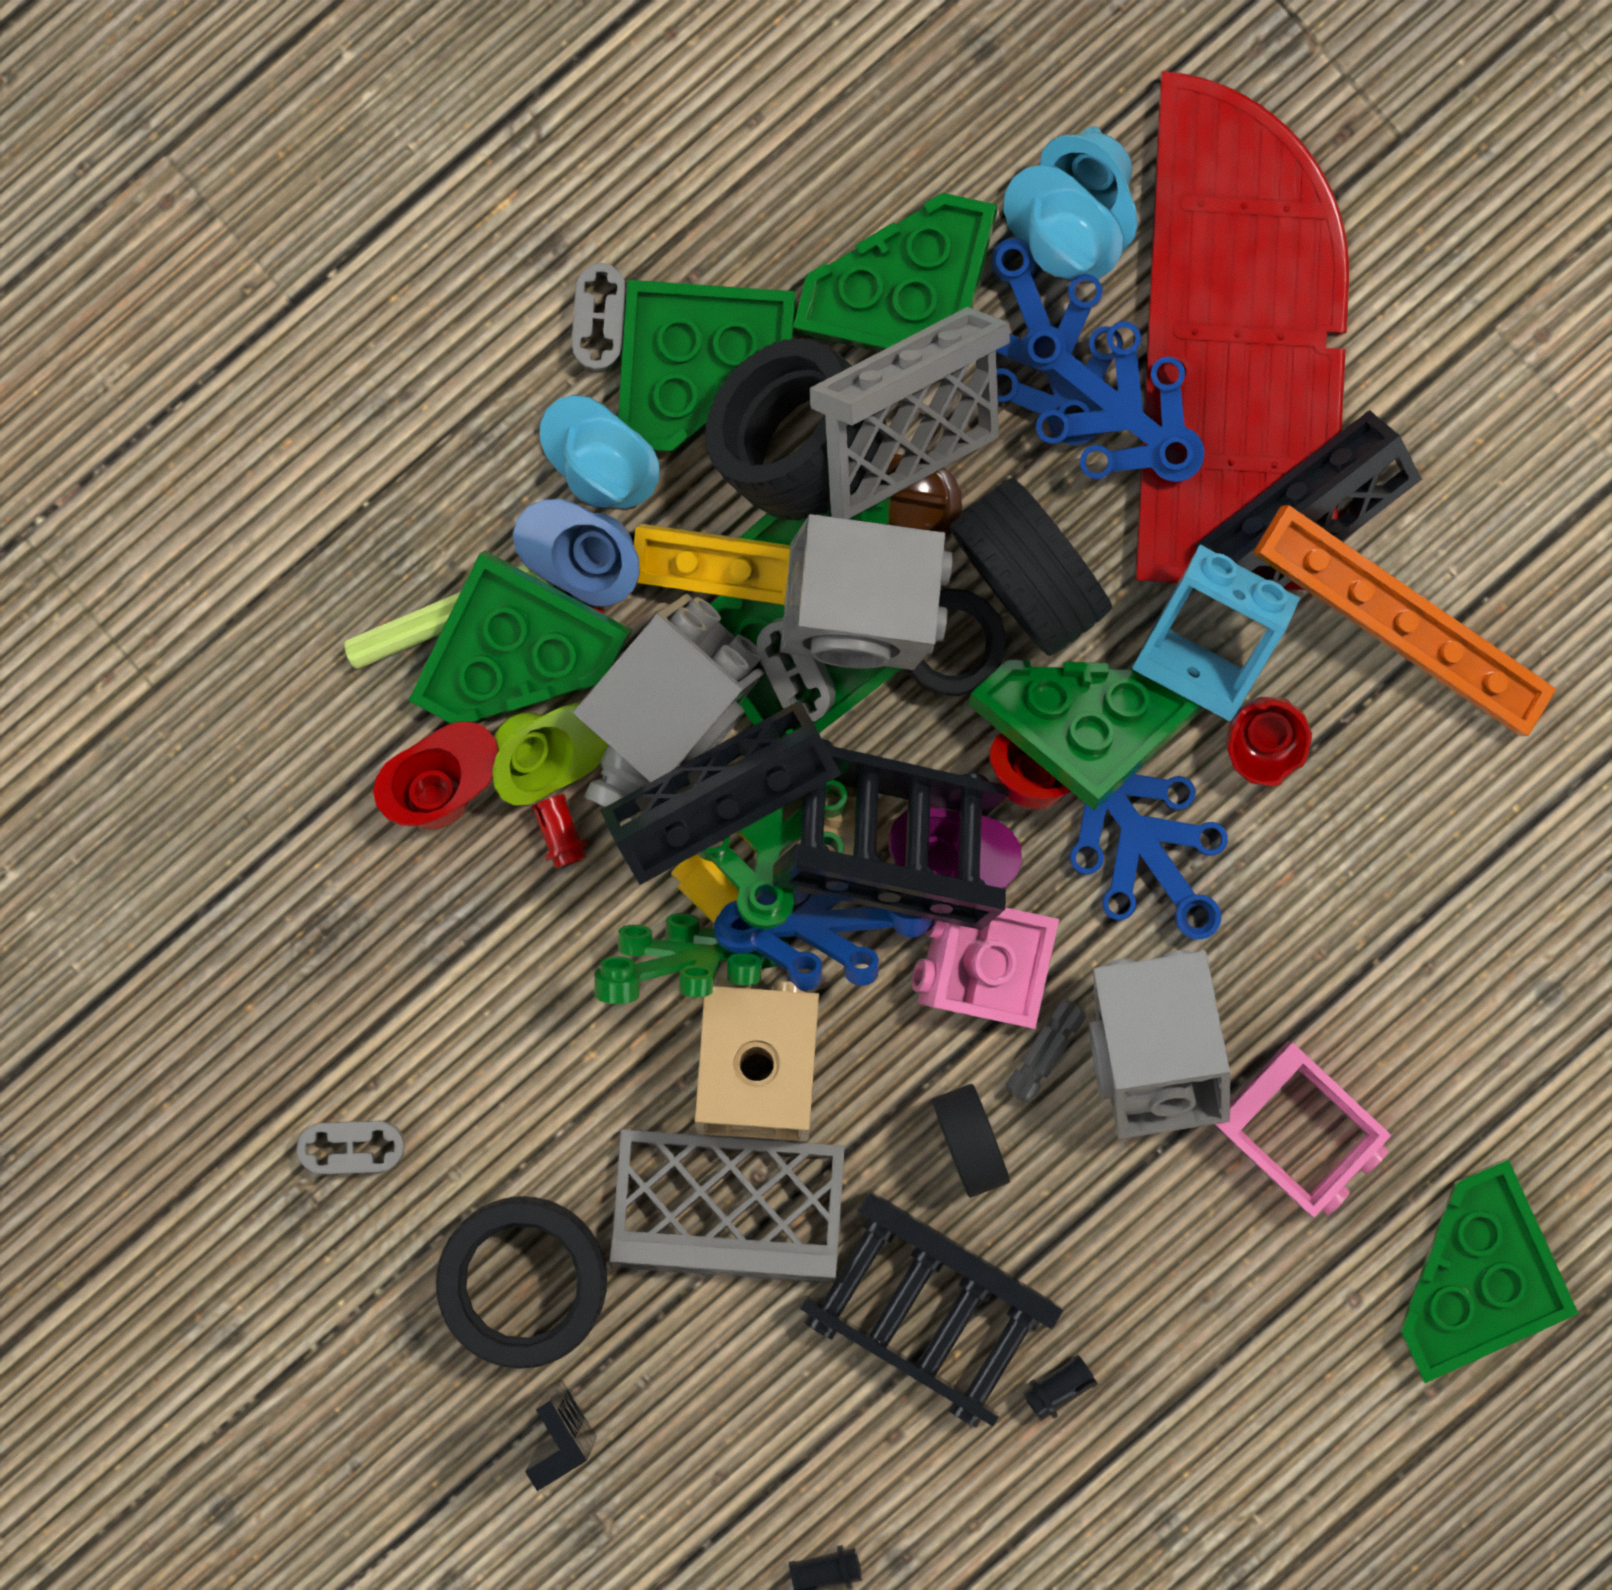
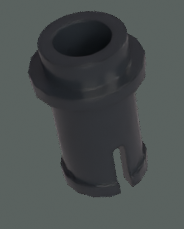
(1059, 1388)
(827, 1570)

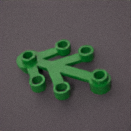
(769, 840)
(620, 978)

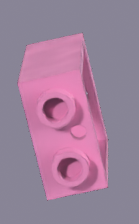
(1262, 1087)

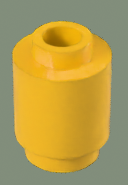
(705, 885)

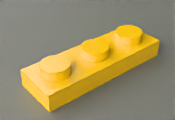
(712, 563)

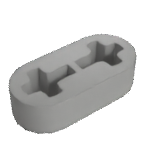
(585, 317)
(784, 677)
(350, 1161)

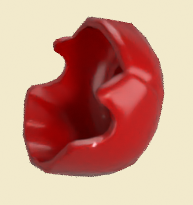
(1268, 740)

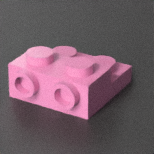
(988, 971)

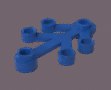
(1071, 326)
(1120, 409)
(1140, 837)
(815, 925)

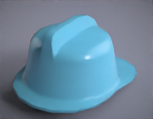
(1101, 169)
(1062, 223)
(598, 453)

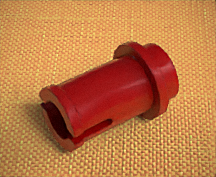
(559, 832)

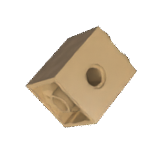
(765, 1026)

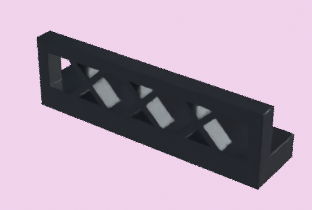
(1336, 471)
(723, 795)
(570, 1439)

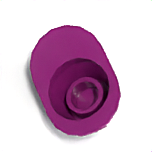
(999, 847)

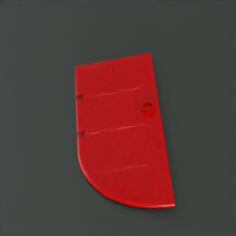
(1244, 298)

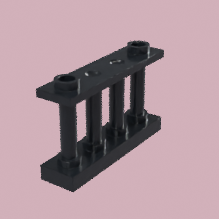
(882, 885)
(978, 1283)

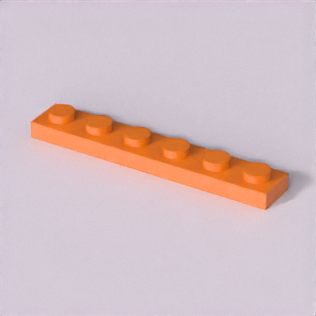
(1404, 620)

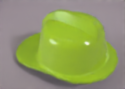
(543, 754)

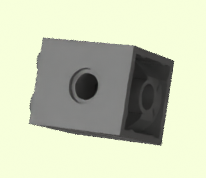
(864, 593)
(673, 689)
(1159, 1044)

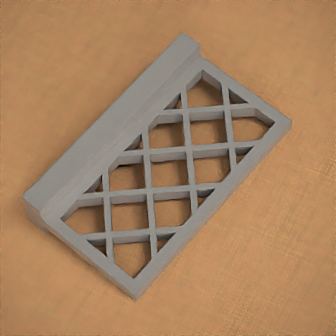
(906, 374)
(727, 1255)

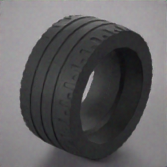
(750, 410)
(1031, 566)
(486, 1341)

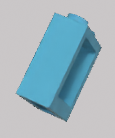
(1217, 682)

